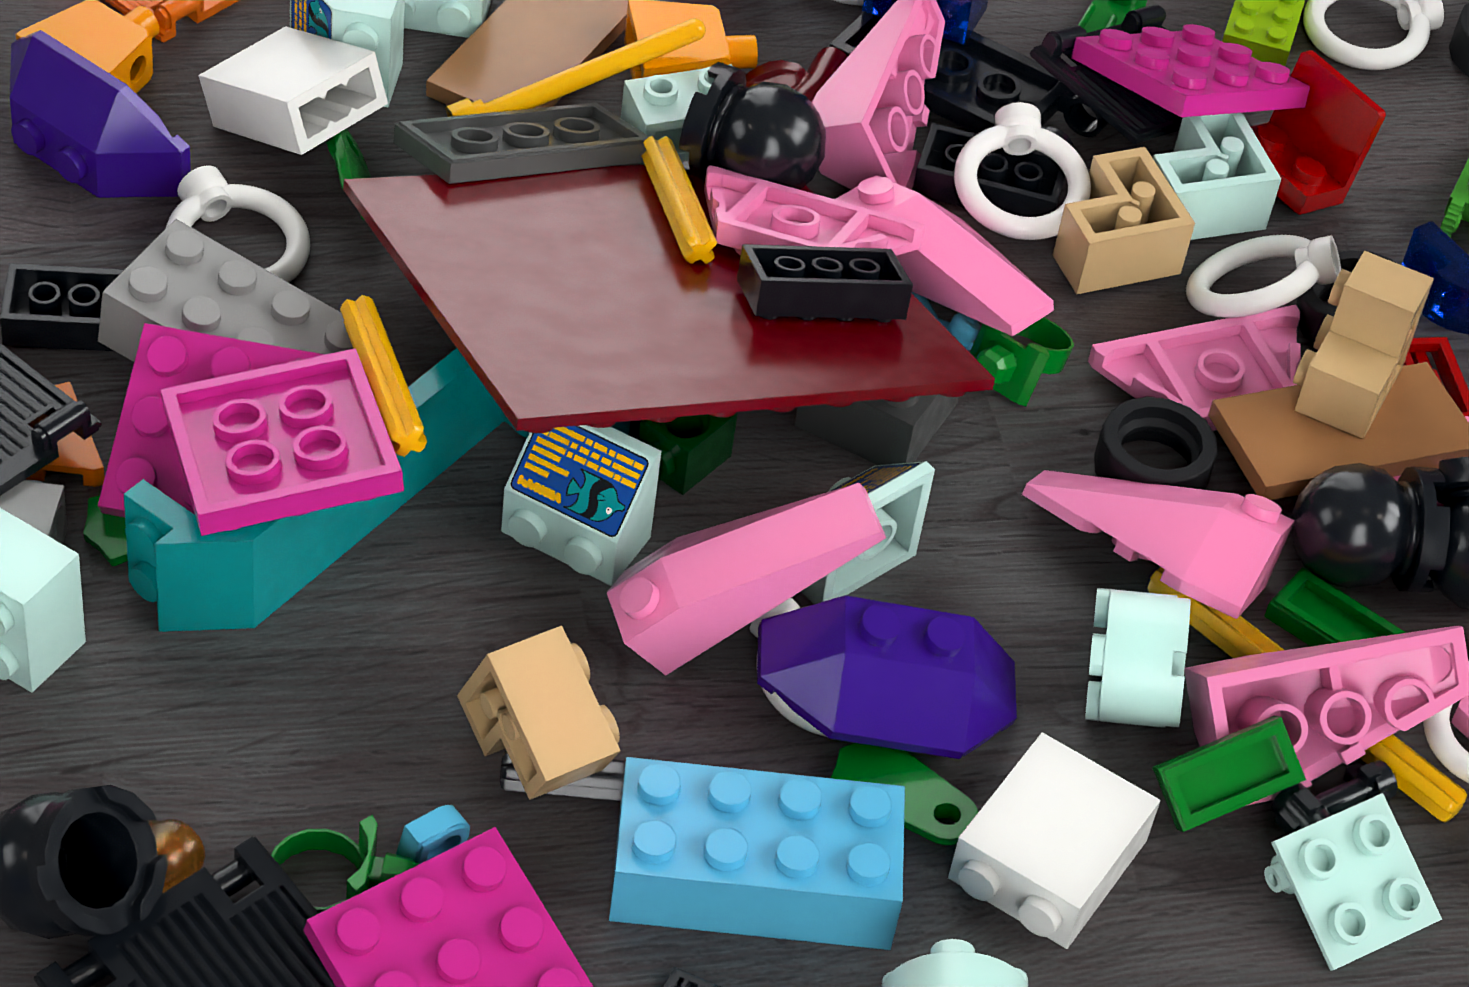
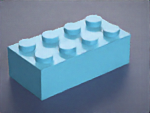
(759, 853)

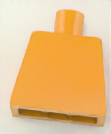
(652, 16)
(106, 38)

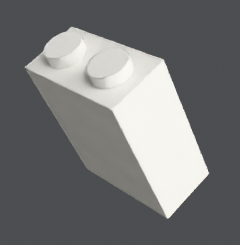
(293, 89)
(1053, 840)

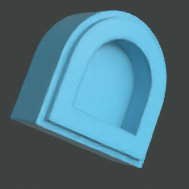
(433, 834)

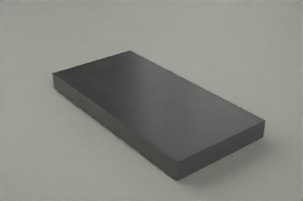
(521, 142)

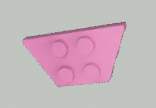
(773, 214)
(1205, 359)

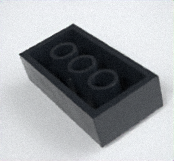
(1016, 184)
(824, 282)
(54, 306)

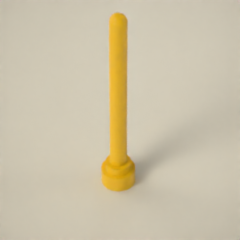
(587, 72)

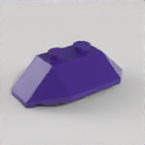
(90, 124)
(889, 675)

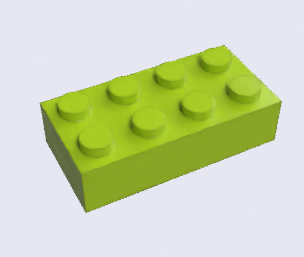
(1264, 27)

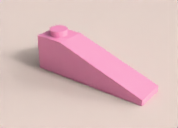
(879, 97)
(956, 261)
(1206, 540)
(735, 572)
(1333, 694)

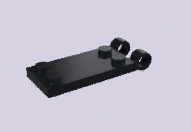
(982, 78)

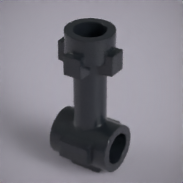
(1299, 808)

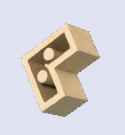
(1128, 227)
(1361, 344)
(542, 711)

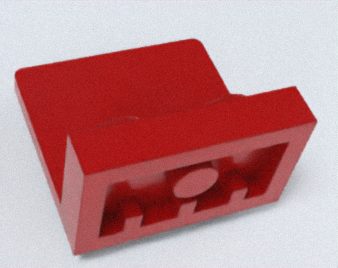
(1325, 142)

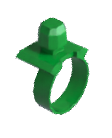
(1020, 366)
(371, 868)

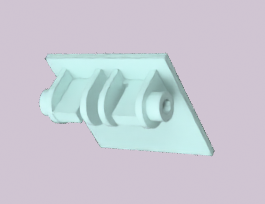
(1353, 881)

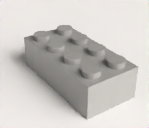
(211, 290)

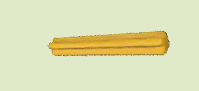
(679, 200)
(384, 375)

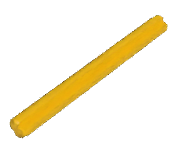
(1412, 772)

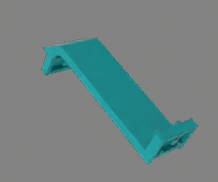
(252, 571)

